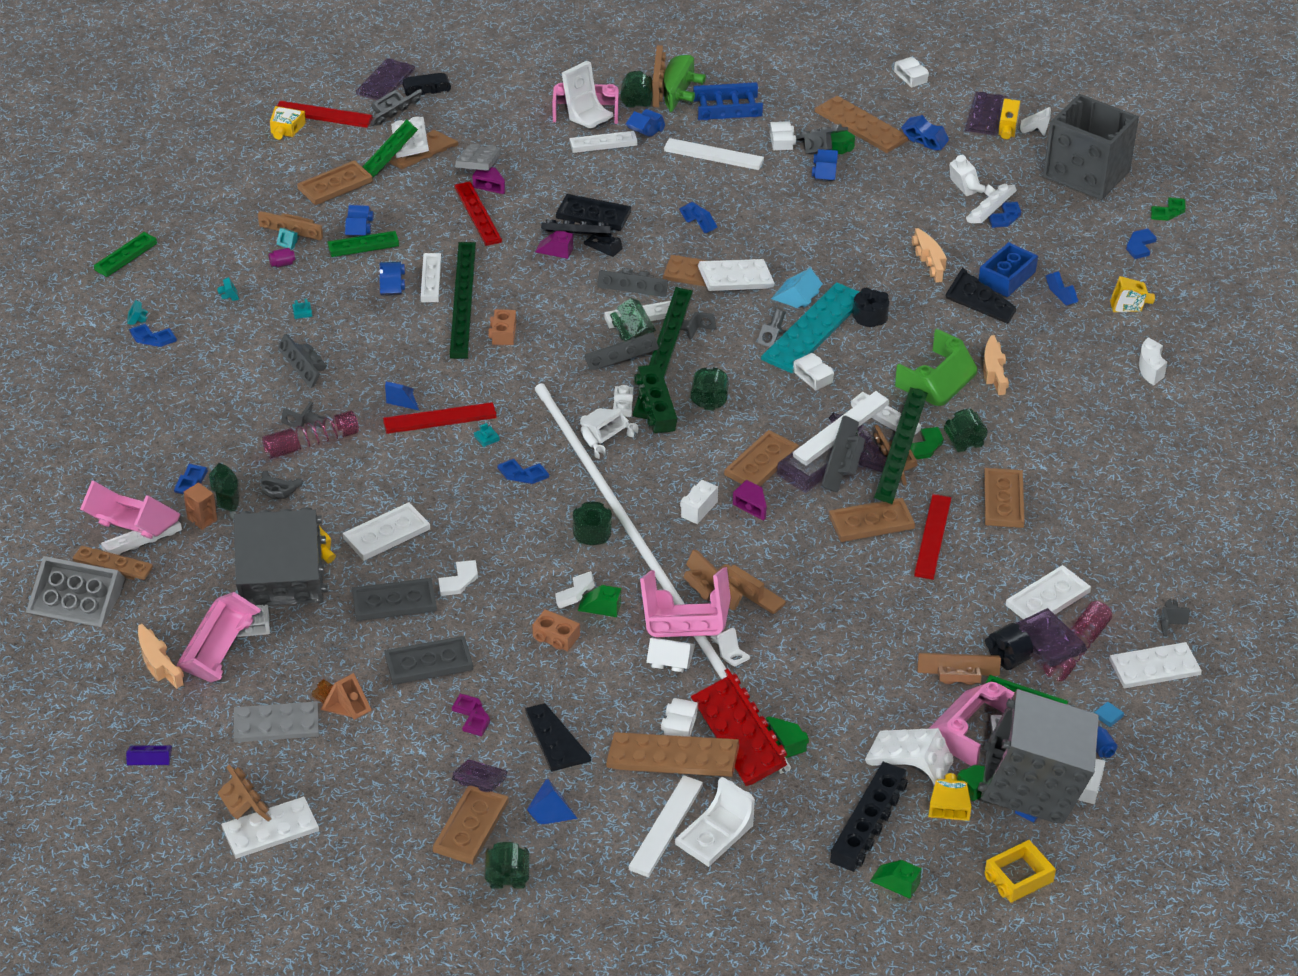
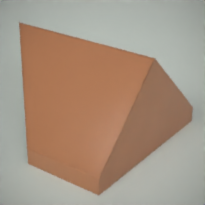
(347, 698)

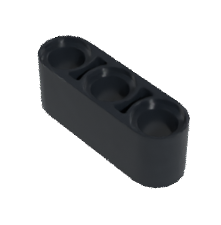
(427, 83)

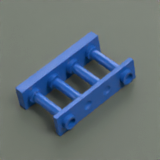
(728, 92)

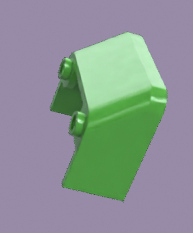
(947, 378)

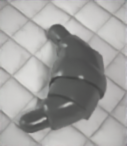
(278, 488)

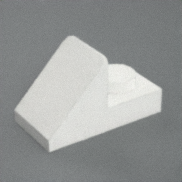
(1039, 120)

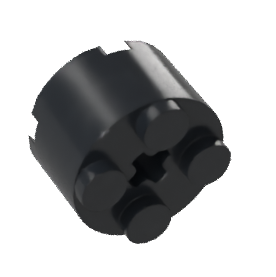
(871, 307)
(1011, 645)

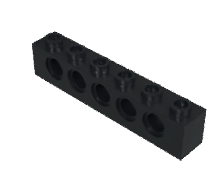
(868, 817)

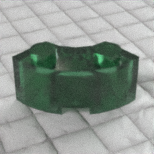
(225, 484)

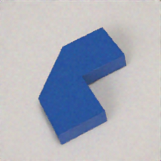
(693, 211)
(1010, 213)
(1137, 243)
(1065, 294)
(143, 335)
(513, 471)

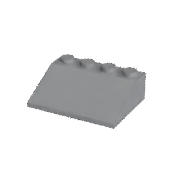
(75, 591)

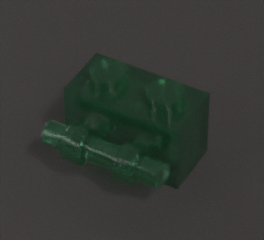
(635, 318)

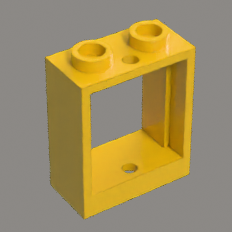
(1033, 857)

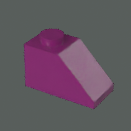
(489, 180)
(557, 244)
(750, 499)

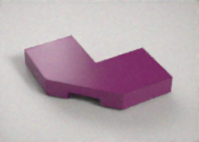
(478, 718)

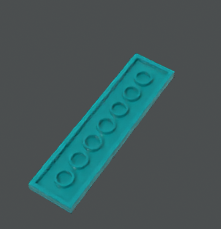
(812, 328)

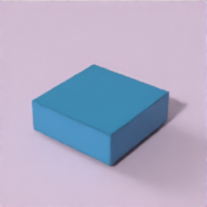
(1109, 714)

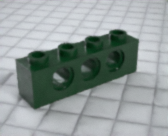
(656, 398)

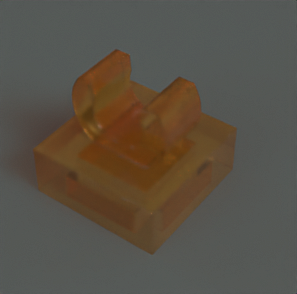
(322, 691)

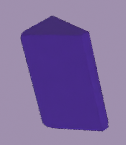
(149, 755)

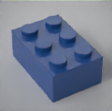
(1008, 269)

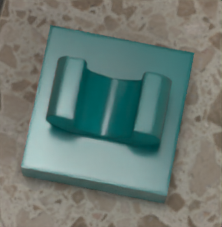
(287, 238)
(228, 289)
(302, 310)
(136, 313)
(486, 435)

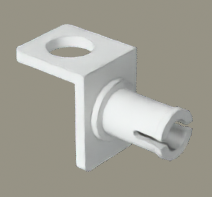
(729, 647)

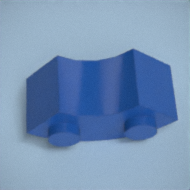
(646, 123)
(925, 133)
(825, 164)
(358, 220)
(391, 278)

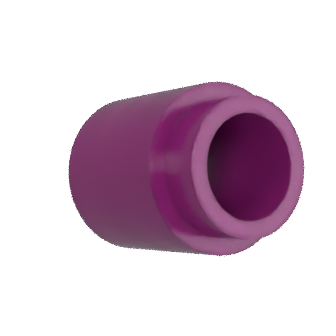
(281, 257)

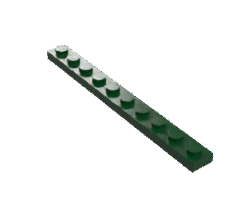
(462, 300)
(668, 337)
(901, 446)

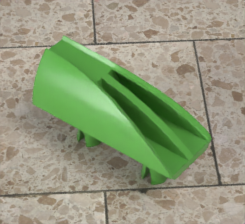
(678, 78)

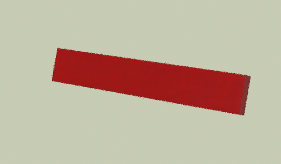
(330, 115)
(478, 213)
(439, 417)
(932, 537)

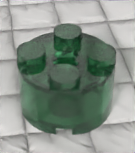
(636, 89)
(710, 388)
(966, 430)
(592, 523)
(507, 865)

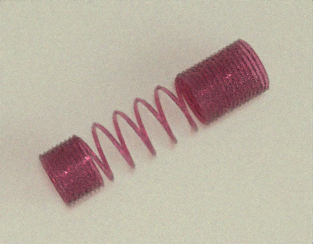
(287, 441)
(1096, 614)

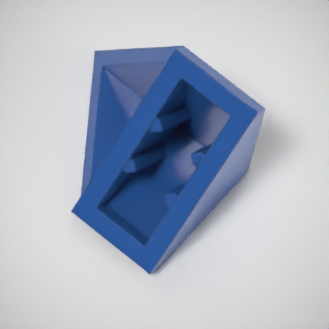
(400, 395)
(550, 805)

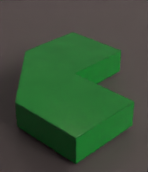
(1175, 207)
(932, 440)

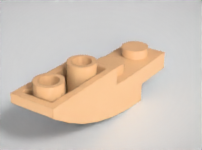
(931, 252)
(993, 366)
(155, 658)

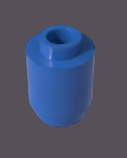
(1106, 745)

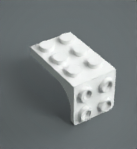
(582, 98)
(912, 747)
(720, 825)

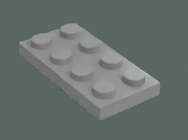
(478, 157)
(276, 721)

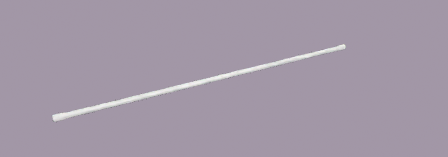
(703, 642)

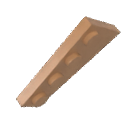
(436, 142)

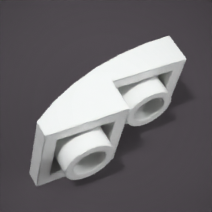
(623, 399)

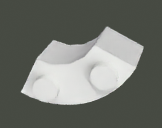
(1151, 363)

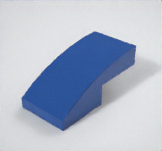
(191, 477)

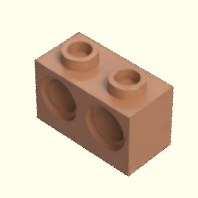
(503, 327)
(200, 506)
(556, 630)

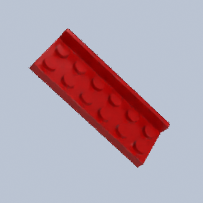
(734, 717)

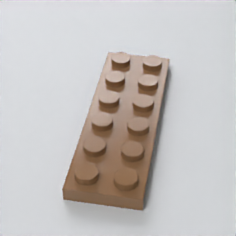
(862, 124)
(673, 754)

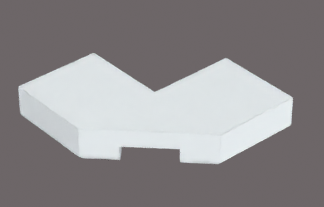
(466, 574)
(573, 595)

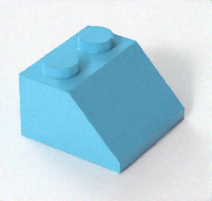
(799, 289)

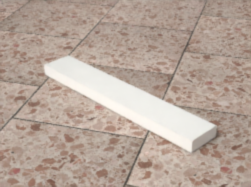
(713, 153)
(825, 439)
(665, 826)

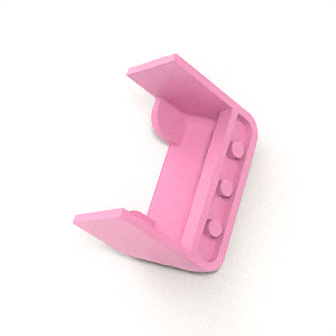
(606, 95)
(145, 516)
(672, 620)
(215, 636)
(953, 721)

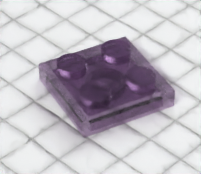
(479, 775)

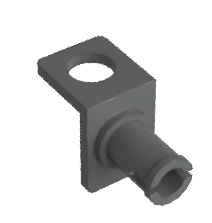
(696, 322)
(773, 327)
(301, 419)
(1173, 615)

